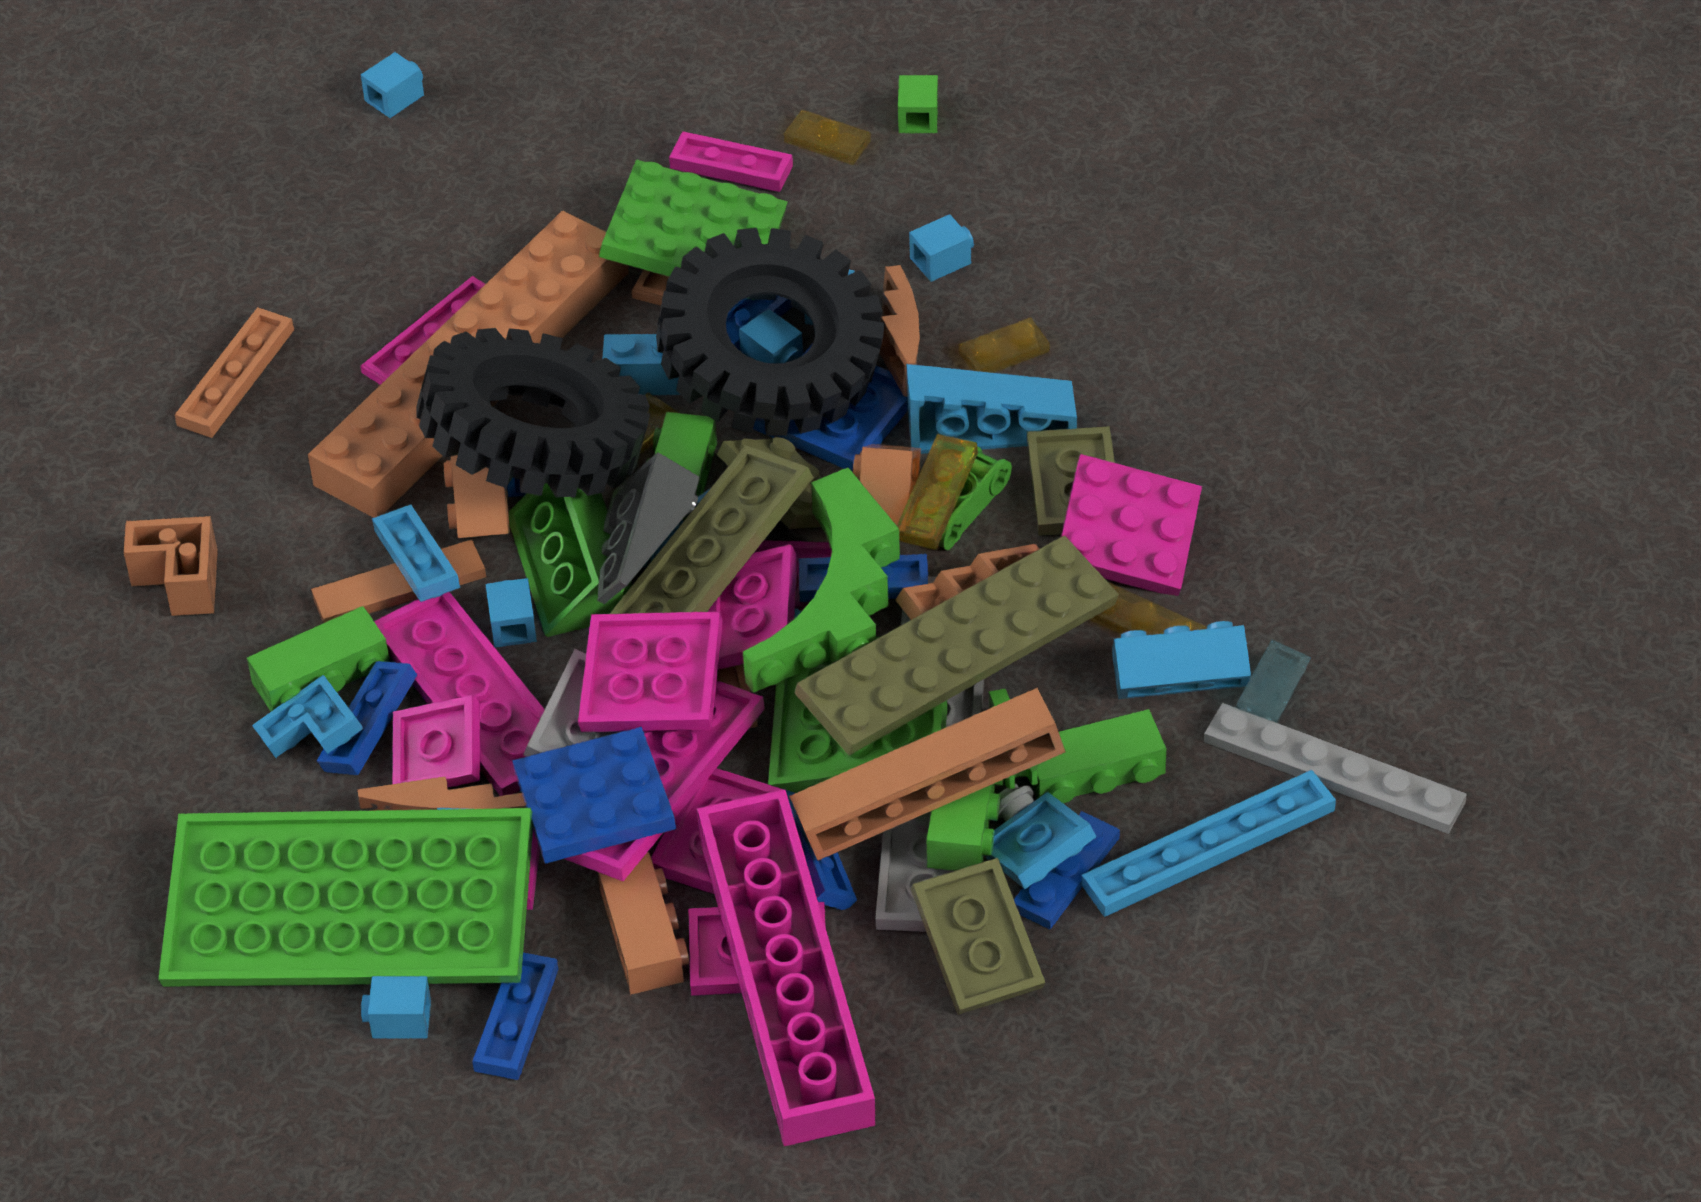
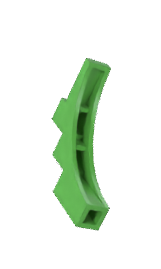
(853, 588)

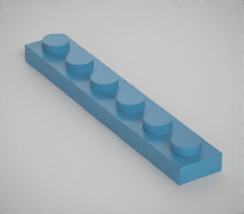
(1208, 843)

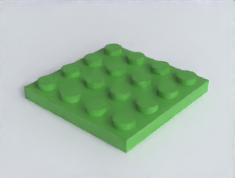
(673, 211)
(807, 753)

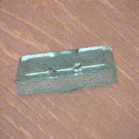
(1273, 681)

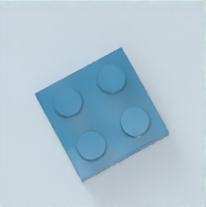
(1039, 839)

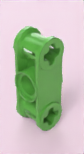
(983, 483)

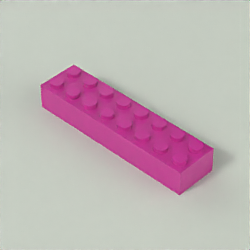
(786, 968)

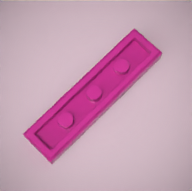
(397, 351)

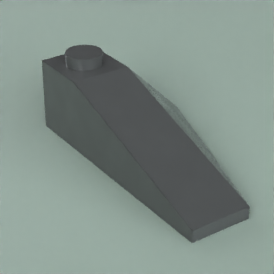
(641, 518)

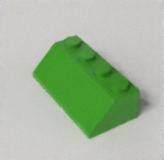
(563, 556)

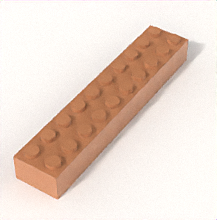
(541, 290)

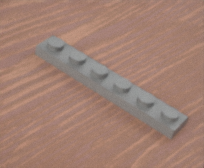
(1336, 768)

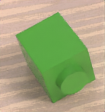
(918, 103)

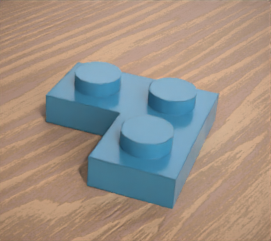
(314, 711)

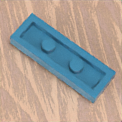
(416, 553)

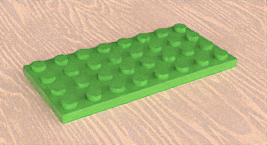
(347, 897)

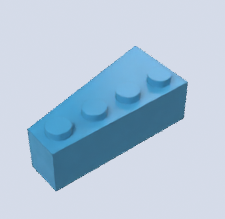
(984, 406)

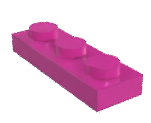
(731, 161)

